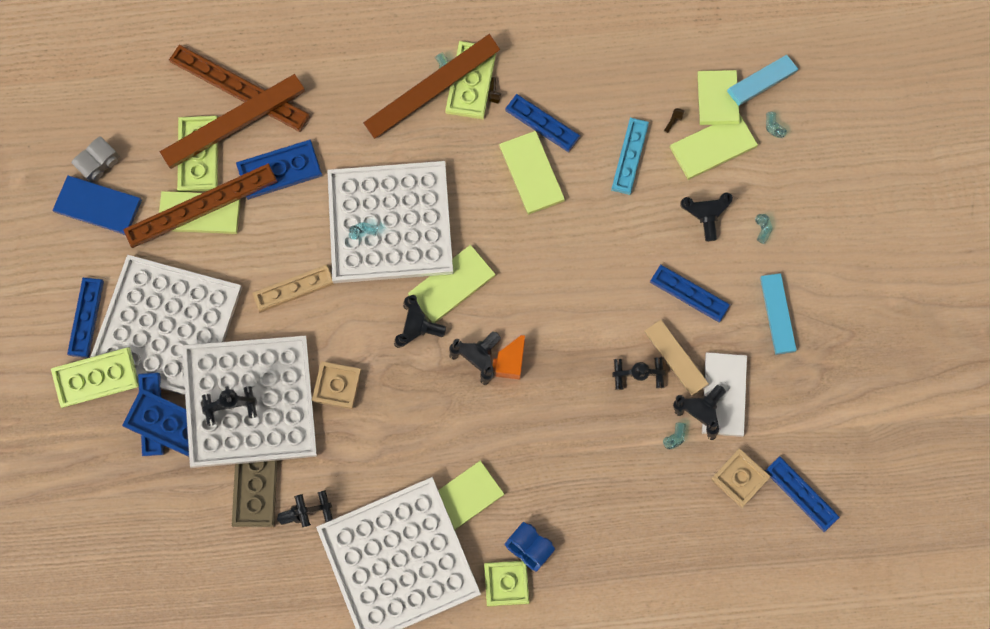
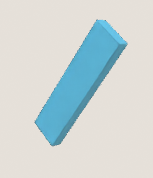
(762, 80)
(630, 156)
(778, 314)

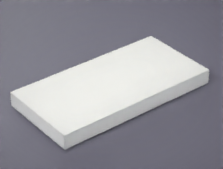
(730, 373)

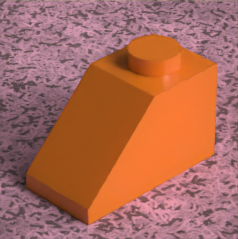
(510, 359)

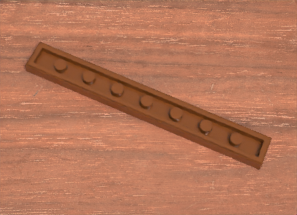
(234, 85)
(431, 86)
(232, 121)
(200, 205)

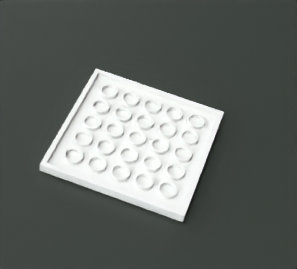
(411, 220)
(161, 310)
(279, 382)
(398, 559)

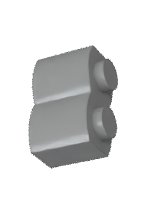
(95, 159)

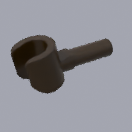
(494, 96)
(677, 114)

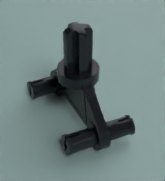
(707, 212)
(416, 324)
(477, 354)
(640, 372)
(227, 400)
(702, 409)
(299, 512)

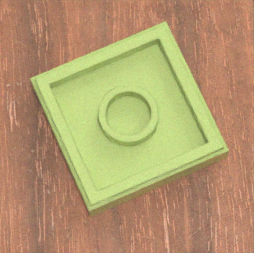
(506, 583)

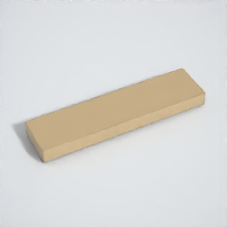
(293, 288)
(676, 358)

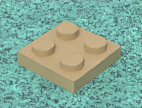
(336, 385)
(740, 478)

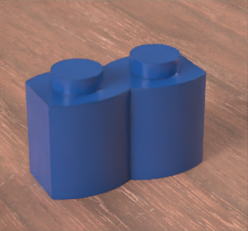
(530, 546)

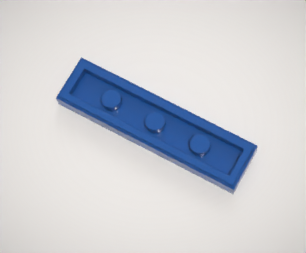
(542, 123)
(689, 293)
(85, 317)
(150, 383)
(802, 494)

